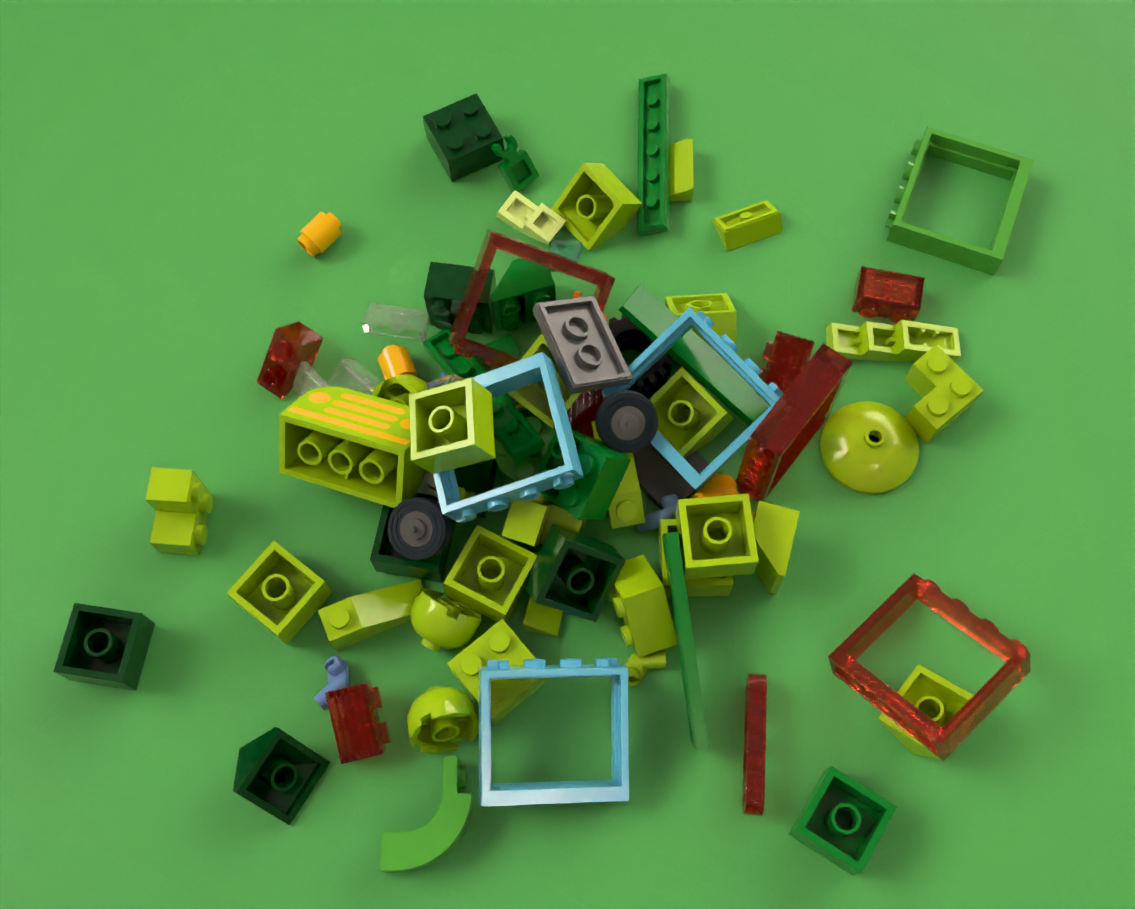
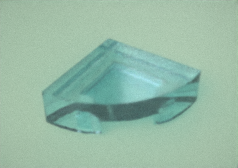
(567, 249)

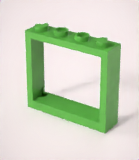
(975, 156)

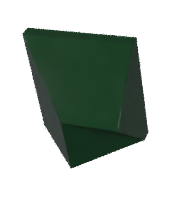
(278, 773)

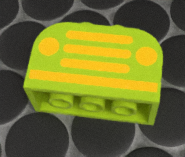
(350, 445)

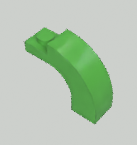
(433, 841)

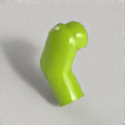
(638, 666)

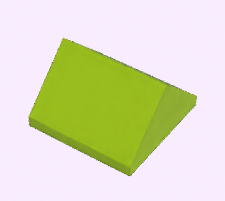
(933, 697)

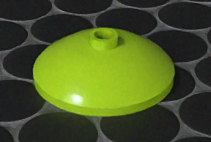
(862, 463)

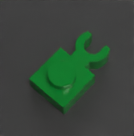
(517, 166)

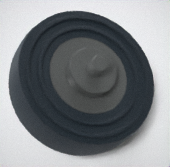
(626, 421)
(419, 528)

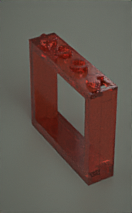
(492, 242)
(792, 423)
(937, 739)

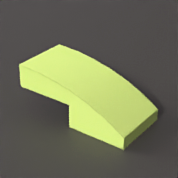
(531, 220)

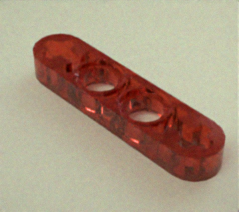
(754, 745)

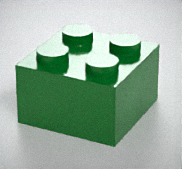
(842, 821)

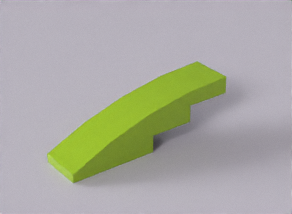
(892, 342)

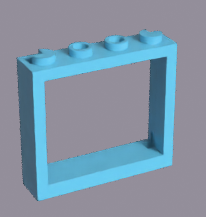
(726, 349)
(499, 382)
(557, 791)

